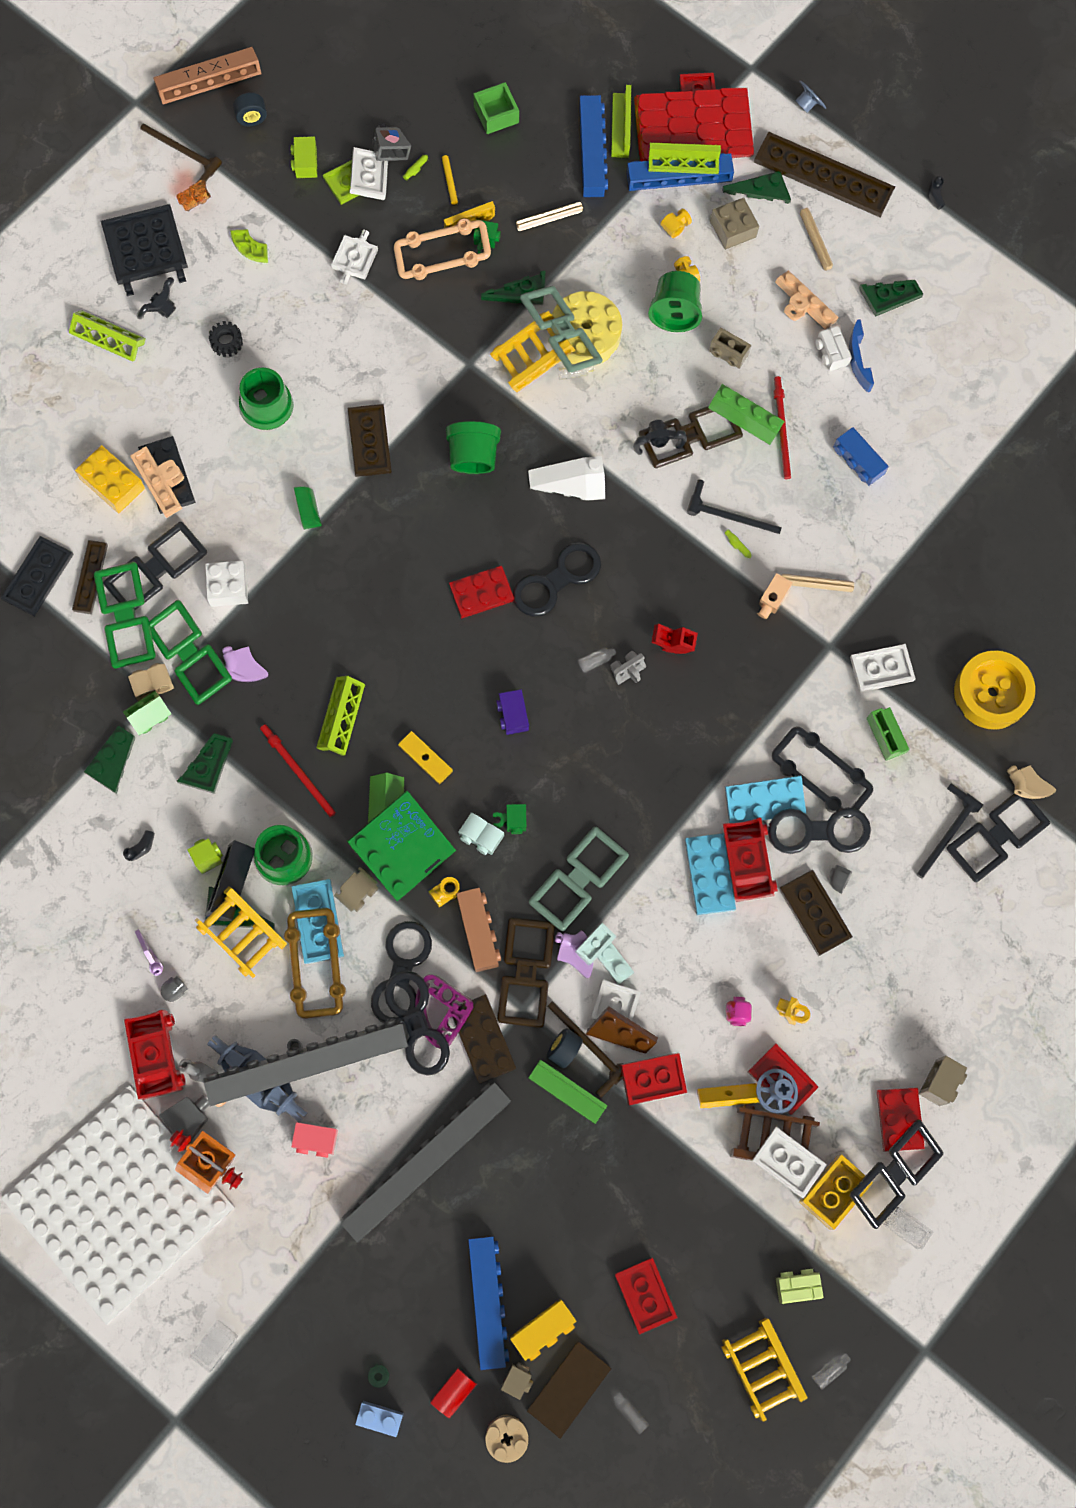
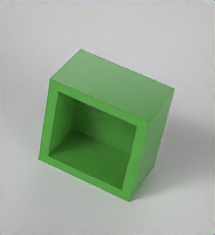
(496, 108)

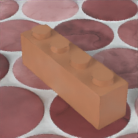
(477, 929)

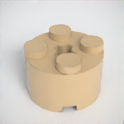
(501, 1450)

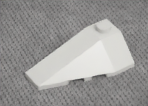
(572, 478)

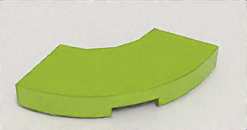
(248, 247)

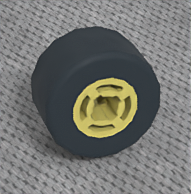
(250, 109)
(564, 1048)

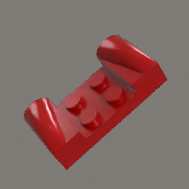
(749, 860)
(153, 1055)

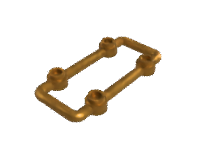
(337, 989)

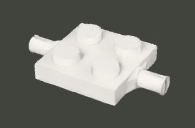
(354, 257)

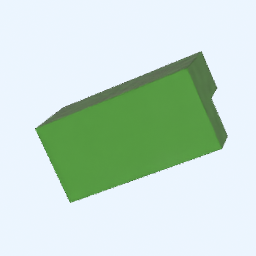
(887, 733)
(383, 791)

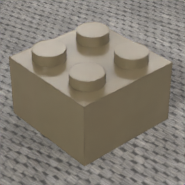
(734, 223)
(943, 1081)

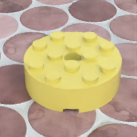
(600, 320)

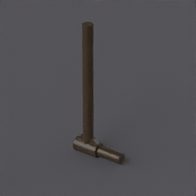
(209, 165)
(615, 1073)

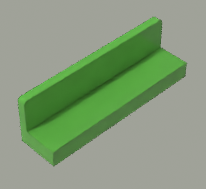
(567, 1091)

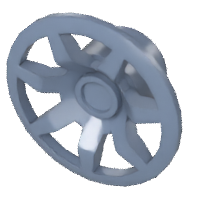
(808, 99)
(779, 1090)

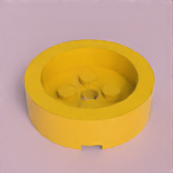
(1009, 678)

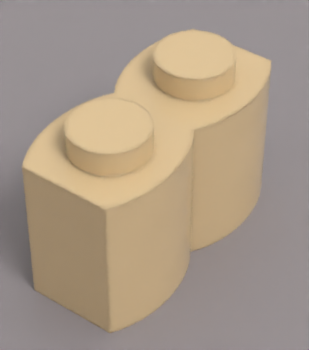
(150, 680)

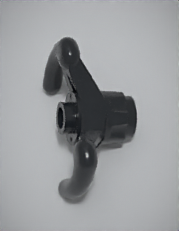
(159, 302)
(659, 437)

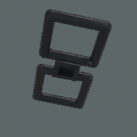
(158, 565)
(997, 837)
(896, 1174)

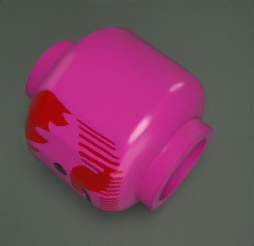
(738, 1011)

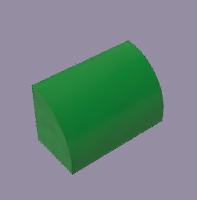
(307, 507)

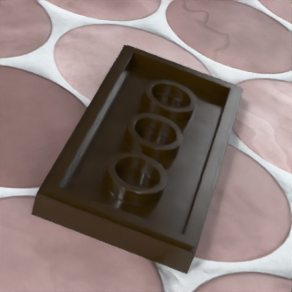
(369, 440)
(815, 912)
(569, 1390)

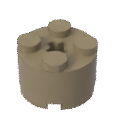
(356, 890)

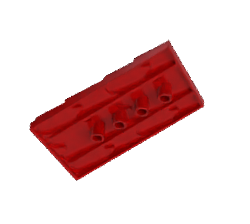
(697, 119)

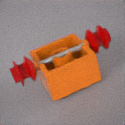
(205, 1161)

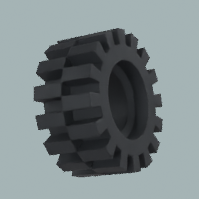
(225, 329)

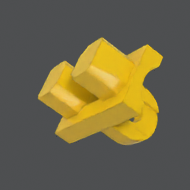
(791, 1008)

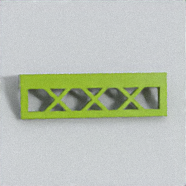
(621, 123)
(683, 154)
(109, 329)
(337, 712)

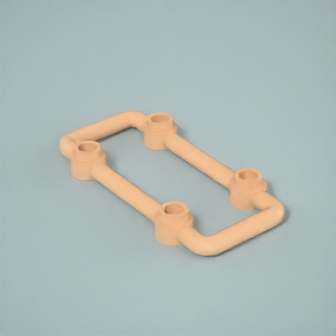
(414, 239)

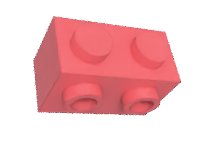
(315, 1139)

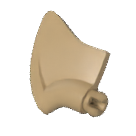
(1029, 784)

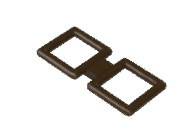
(694, 434)
(526, 972)

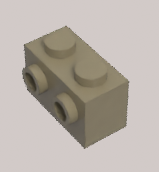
(729, 348)
(517, 1380)

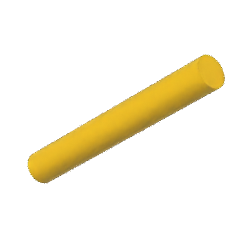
(449, 178)

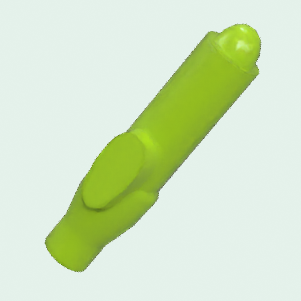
(415, 168)
(737, 544)

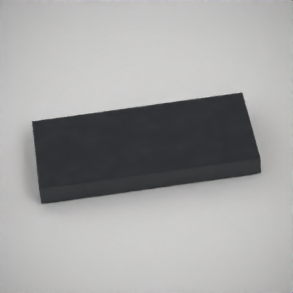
(37, 576)

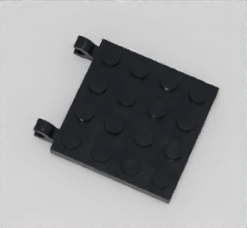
(144, 245)

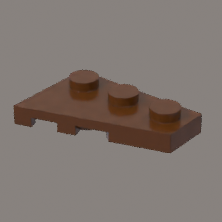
(620, 1030)

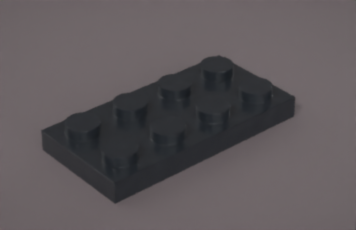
(167, 450)

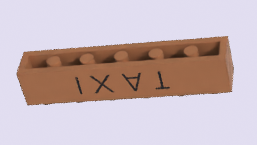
(207, 75)

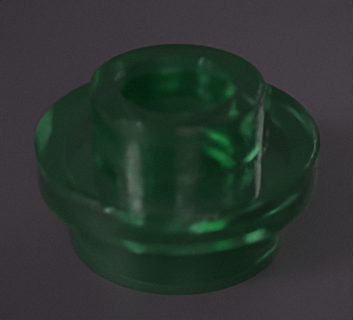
(371, 1376)

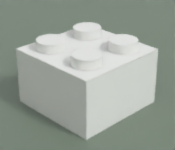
(226, 583)

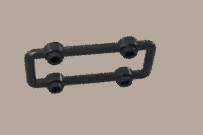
(812, 740)

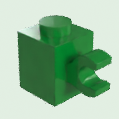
(493, 235)
(514, 817)

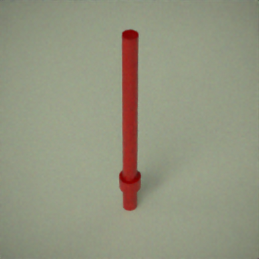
(779, 396)
(275, 742)

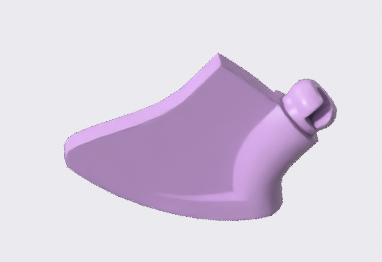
(242, 665)
(568, 946)
(155, 965)

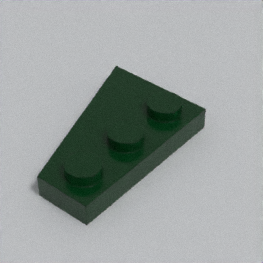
(887, 297)
(110, 761)
(208, 766)

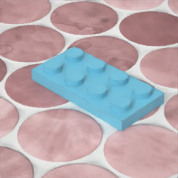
(764, 798)
(710, 874)
(313, 941)

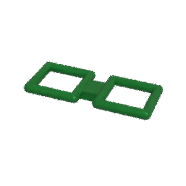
(124, 615)
(189, 652)

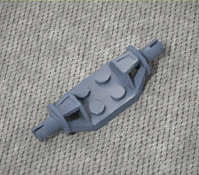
(262, 1099)

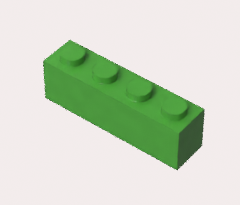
(746, 414)

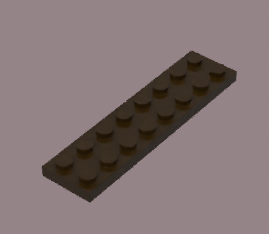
(824, 174)

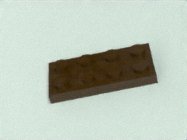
(485, 1042)

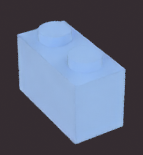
(379, 1418)

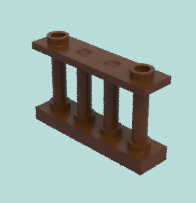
(742, 1150)

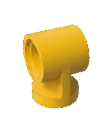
(675, 224)
(683, 264)
(439, 894)

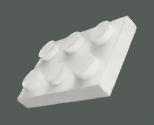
(368, 174)
(882, 668)
(789, 1162)

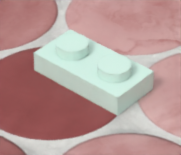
(595, 944)
(615, 964)

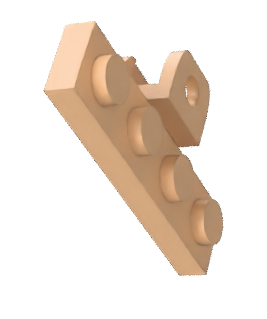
(804, 301)
(159, 480)

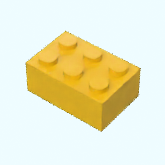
(110, 479)
(830, 1194)
(543, 1330)

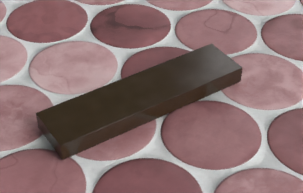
(86, 588)

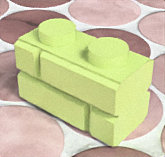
(799, 1287)

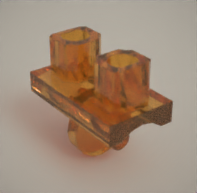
(194, 195)

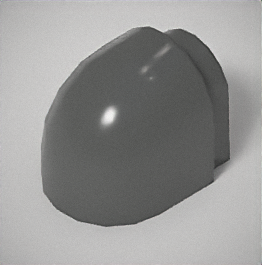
(839, 878)
(173, 989)

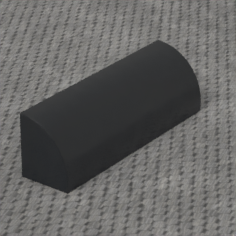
(233, 875)

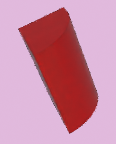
(453, 1393)

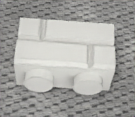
(833, 348)

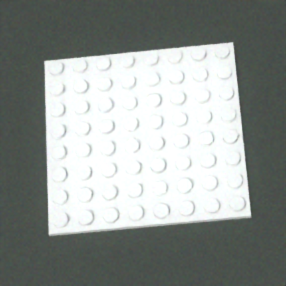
(115, 1205)

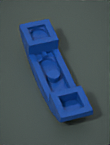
(863, 375)

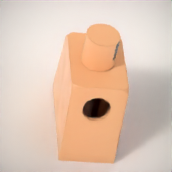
(776, 590)

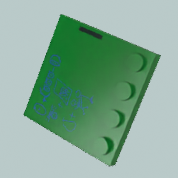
(401, 845)

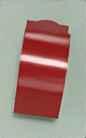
(674, 641)

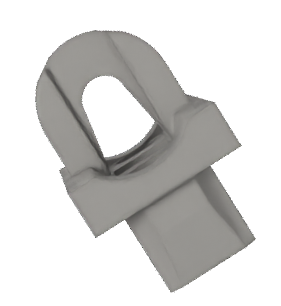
(634, 664)

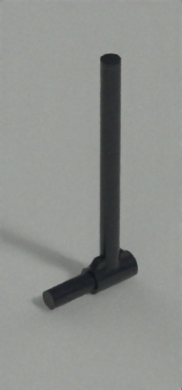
(696, 505)
(970, 805)

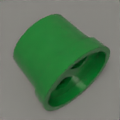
(676, 302)
(274, 408)
(472, 446)
(295, 864)

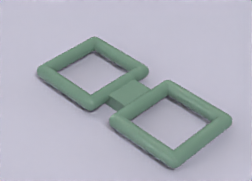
(562, 328)
(578, 878)

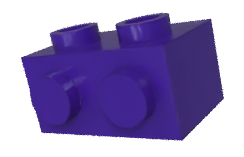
(513, 712)

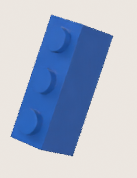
(860, 456)

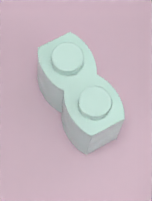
(481, 834)

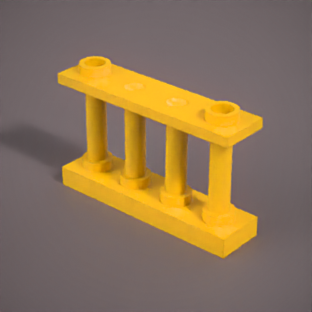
(533, 369)
(258, 928)
(784, 1371)

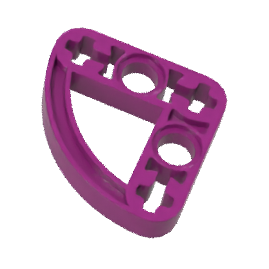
(454, 1011)

